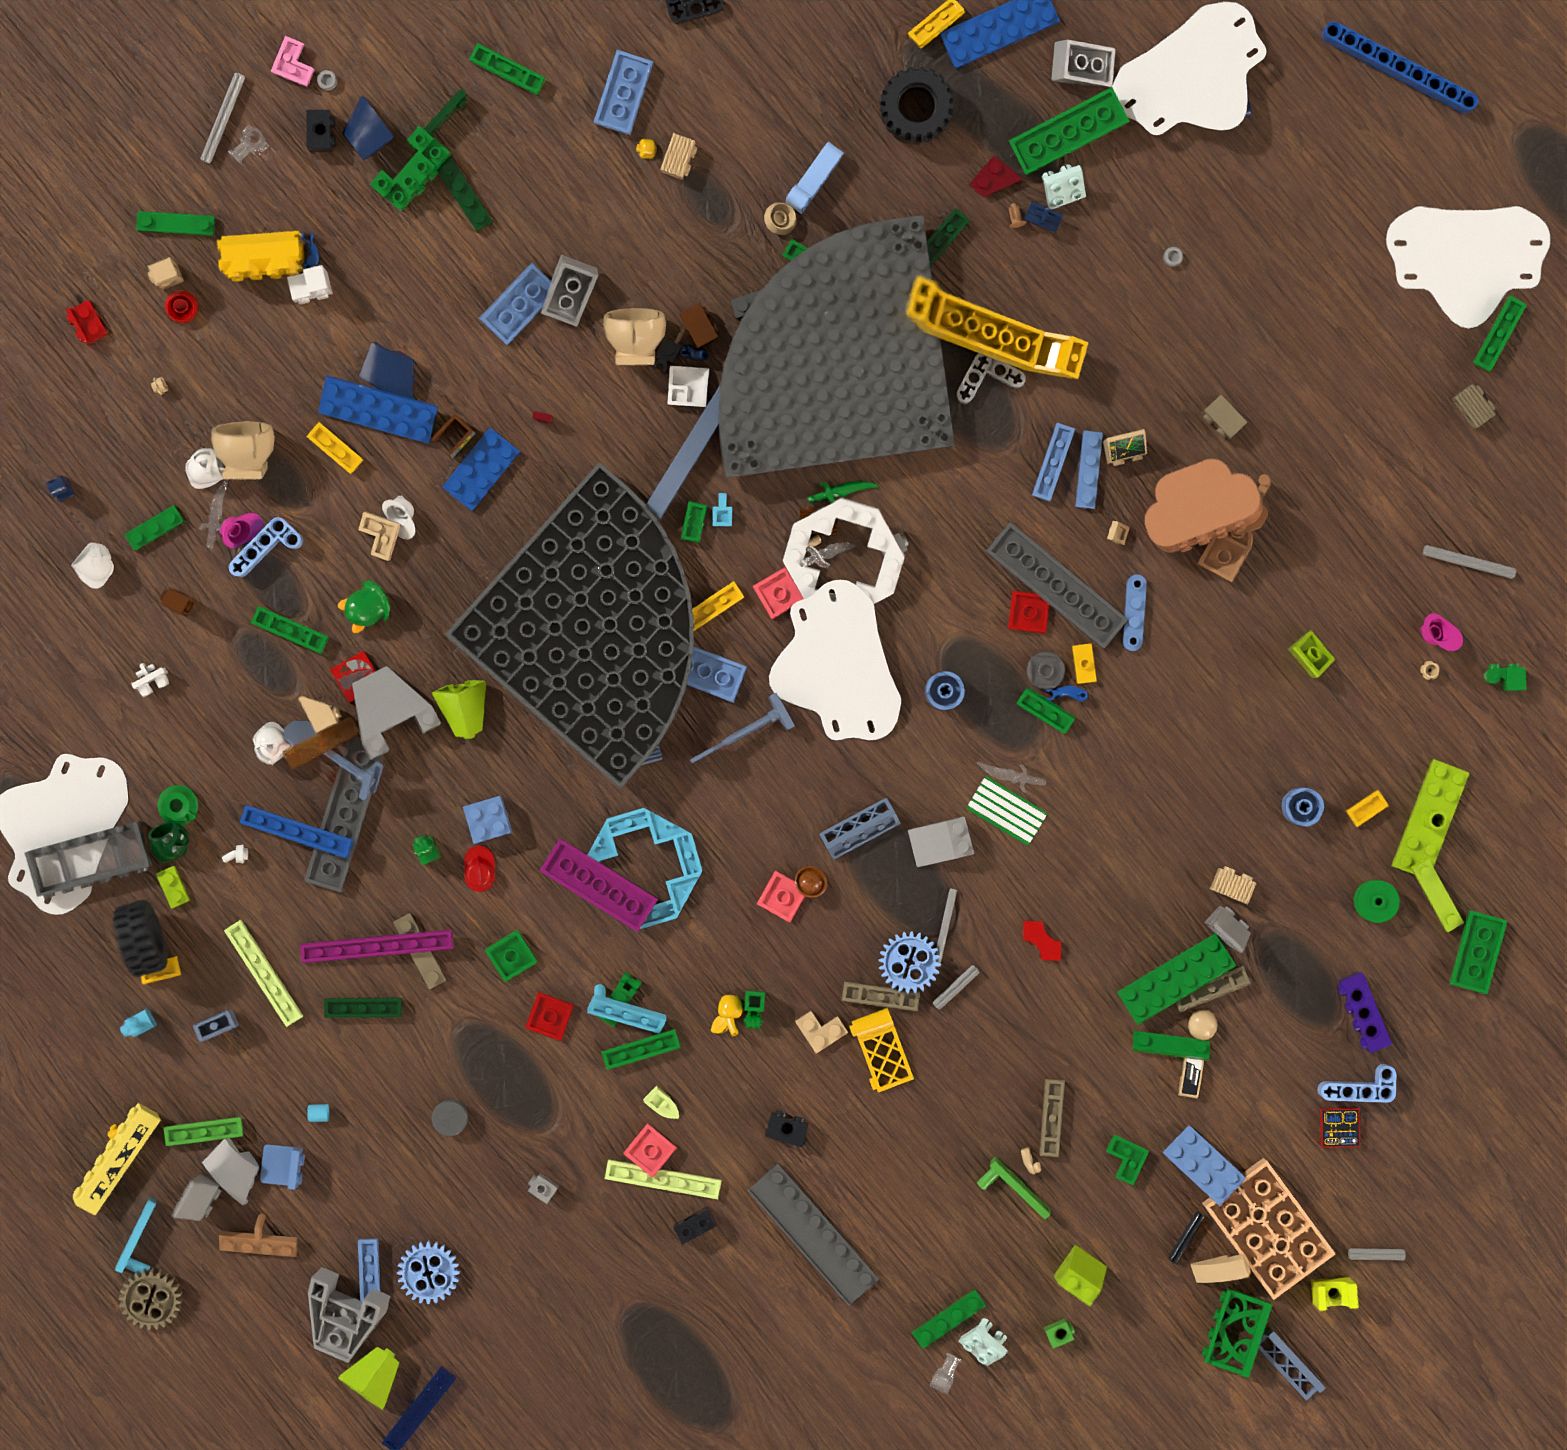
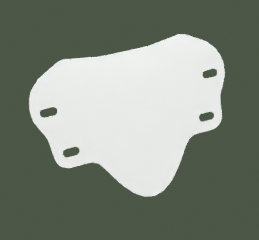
(1194, 72)
(1468, 256)
(838, 664)
(60, 811)

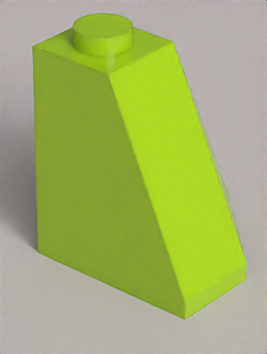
(463, 706)
(372, 1376)

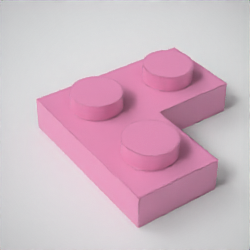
(287, 63)

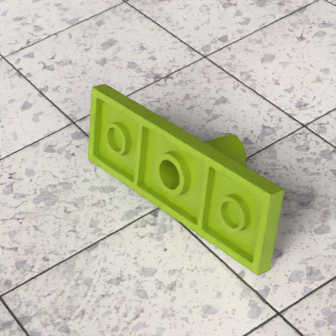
(1439, 798)

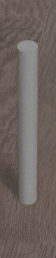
(945, 923)

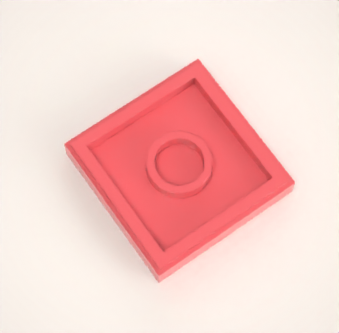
(778, 592)
(781, 897)
(649, 1150)

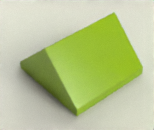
(1311, 654)

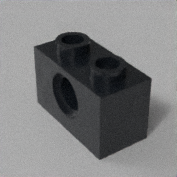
(315, 120)
(795, 1136)
(694, 1225)

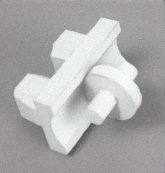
(143, 683)

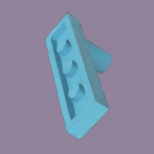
(624, 1012)
(125, 1260)

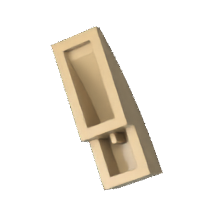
(1221, 1269)

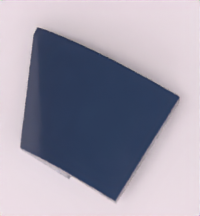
(366, 130)
(389, 370)

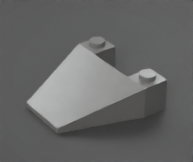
(384, 702)
(339, 1321)

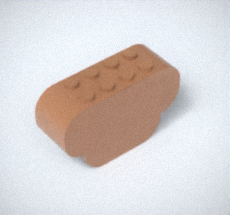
(1201, 505)

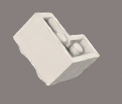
(310, 285)

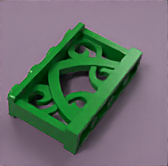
(1246, 1357)

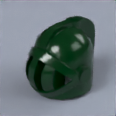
(169, 841)

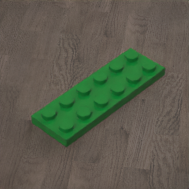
(1069, 131)
(1176, 979)

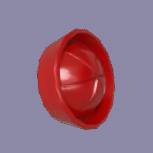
(181, 306)

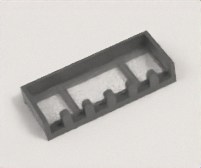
(88, 859)

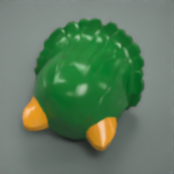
(366, 606)

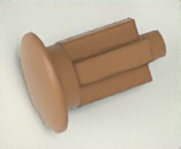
(1016, 217)

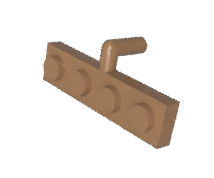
(258, 1242)

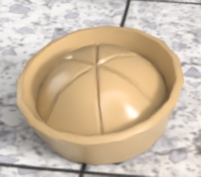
(780, 218)

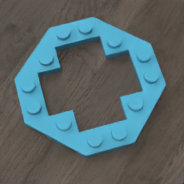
(661, 831)

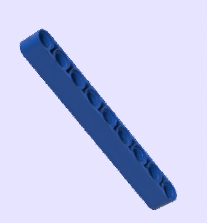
(1389, 67)

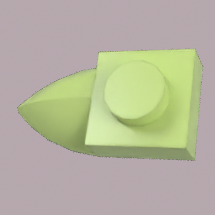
(661, 1103)

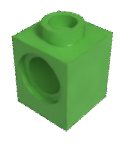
(1051, 1333)

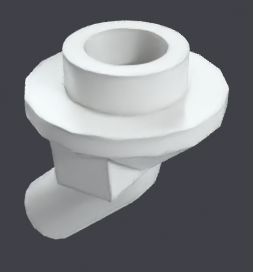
(240, 854)

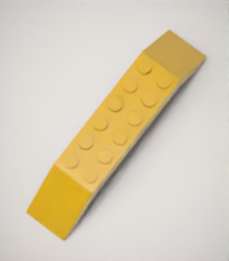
(994, 333)

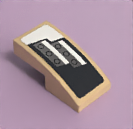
(1191, 1078)

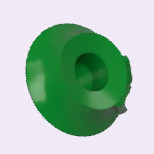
(178, 805)

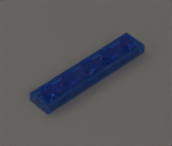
(419, 1409)

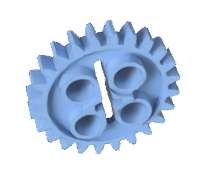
(926, 968)
(411, 1276)

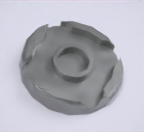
(1045, 670)

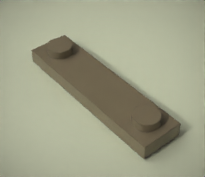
(424, 961)
(1220, 986)
(880, 996)
(1052, 1117)

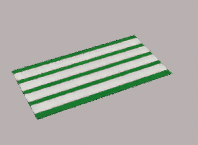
(1006, 810)

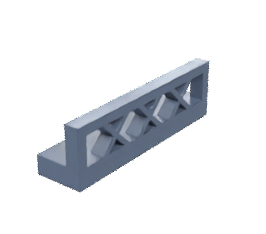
(861, 831)
(1296, 1363)

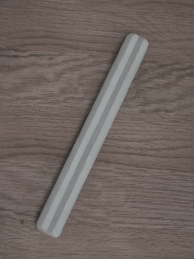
(222, 118)
(1469, 561)

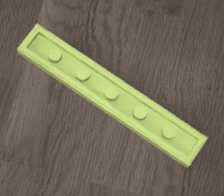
(263, 973)
(663, 1179)

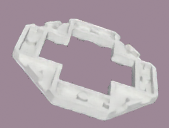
(823, 522)

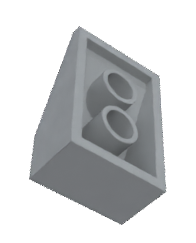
(1083, 63)
(569, 290)
(940, 841)
(1228, 928)
(198, 1198)

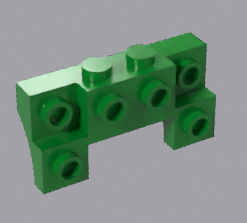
(416, 173)

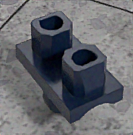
(1043, 217)

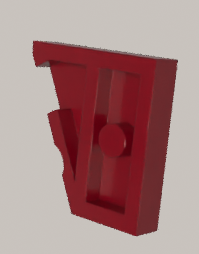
(993, 178)

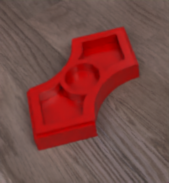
(1049, 948)

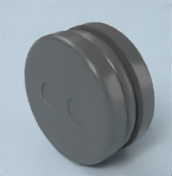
(450, 1117)

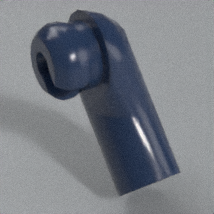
(693, 353)

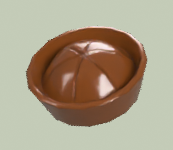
(810, 881)

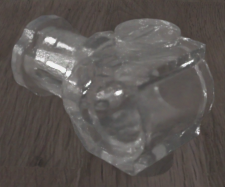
(247, 146)
(945, 1376)

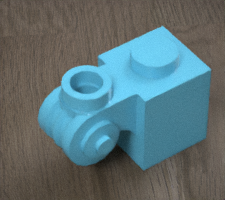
(138, 1024)

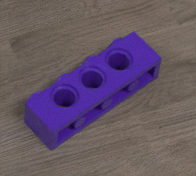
(1380, 1037)

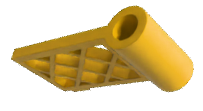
(877, 1025)

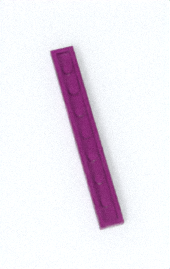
(376, 946)

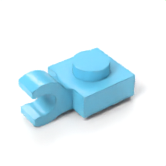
(722, 515)

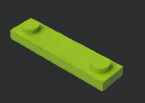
(1437, 895)

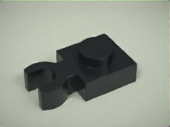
(668, 352)

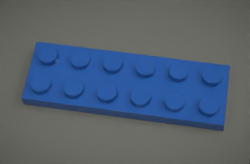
(997, 29)
(378, 409)

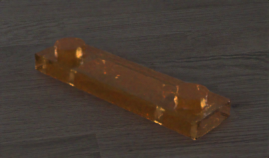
(321, 743)

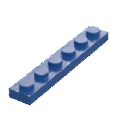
(296, 831)

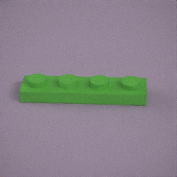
(203, 1131)

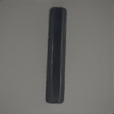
(1186, 1237)

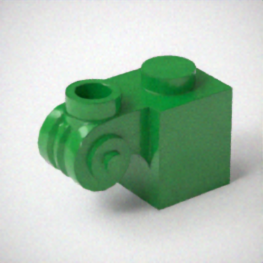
(1512, 678)
(426, 849)
(754, 1005)

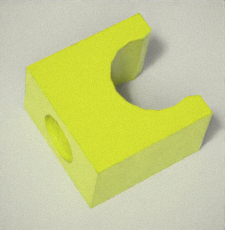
(1345, 1295)

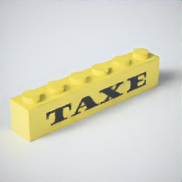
(116, 1158)

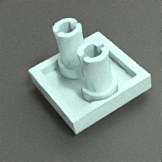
(1064, 186)
(983, 1345)

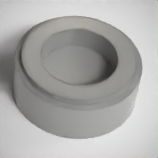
(327, 80)
(1173, 256)

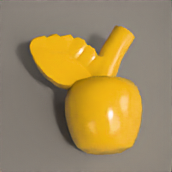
(729, 1009)

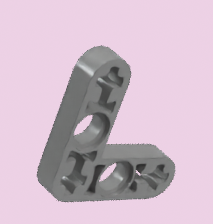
(988, 369)

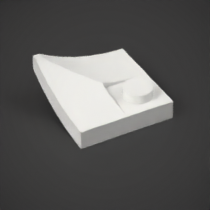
(688, 386)

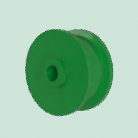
(1376, 901)

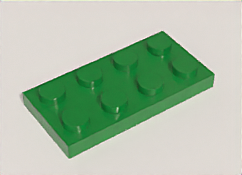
(1478, 952)

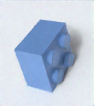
(487, 819)

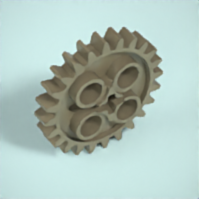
(166, 1304)

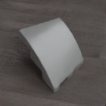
(232, 1170)

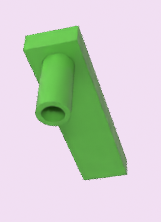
(999, 1169)

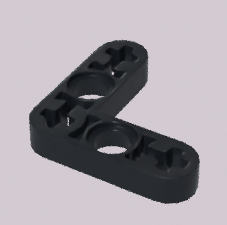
(685, 7)

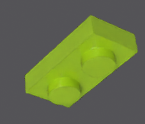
(173, 887)

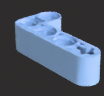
(814, 178)
(262, 550)
(1357, 1087)

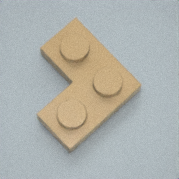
(385, 532)
(820, 1036)

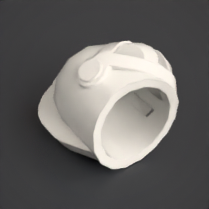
(204, 468)
(94, 565)
(270, 743)

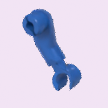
(313, 255)
(1071, 691)

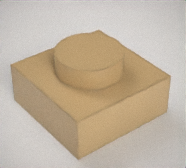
(1118, 532)

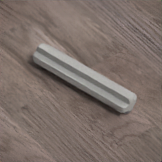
(956, 987)
(1376, 1254)

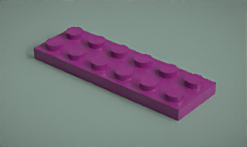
(598, 884)

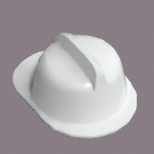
(401, 512)

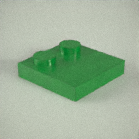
(511, 955)

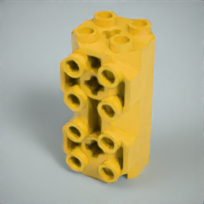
(261, 255)

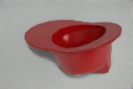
(479, 868)

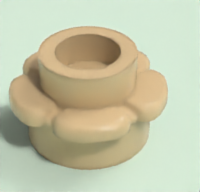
(159, 385)
(1430, 665)

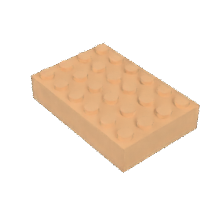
(1270, 1230)

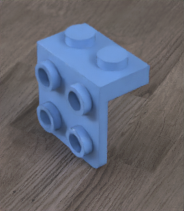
(282, 1165)

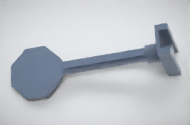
(778, 713)
(301, 730)

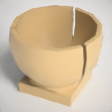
(634, 334)
(243, 448)

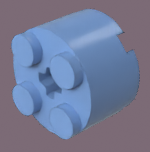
(954, 685)
(1312, 811)

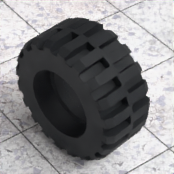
(921, 80)
(140, 938)

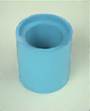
(318, 1113)

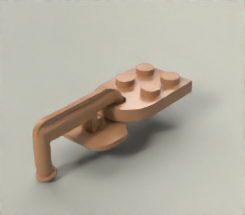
(1227, 554)

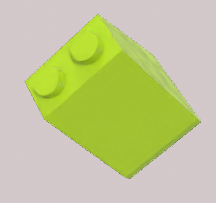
(1081, 1275)

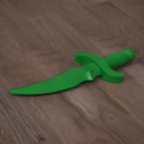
(842, 490)

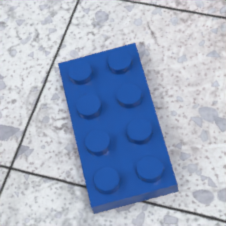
(481, 469)

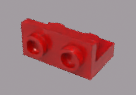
(86, 322)

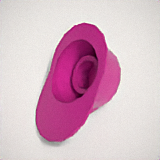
(240, 529)
(1441, 632)

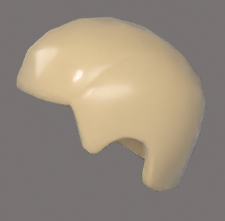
(1202, 1024)

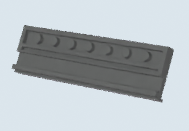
(813, 1234)

